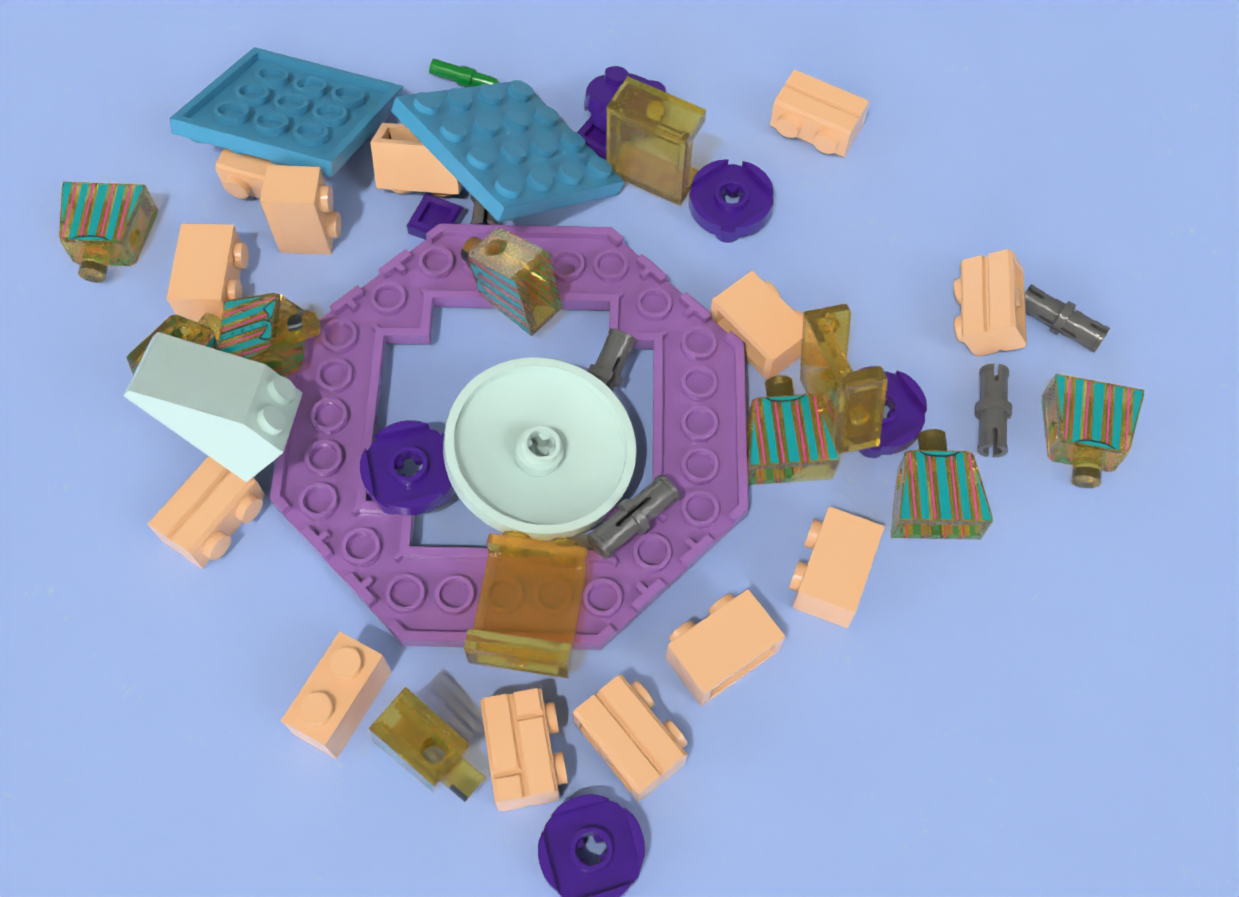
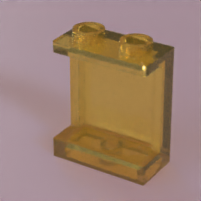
(653, 139)
(849, 398)
(528, 605)

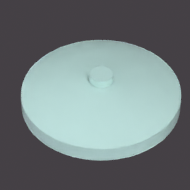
(539, 448)

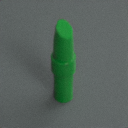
(462, 75)

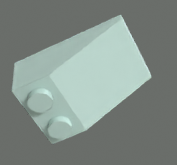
(216, 402)

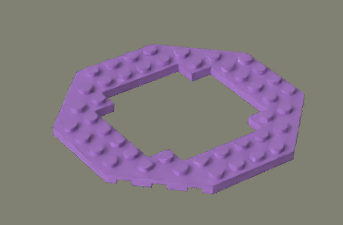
(434, 591)

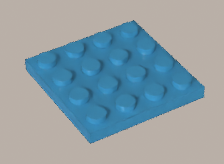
(287, 111)
(507, 148)

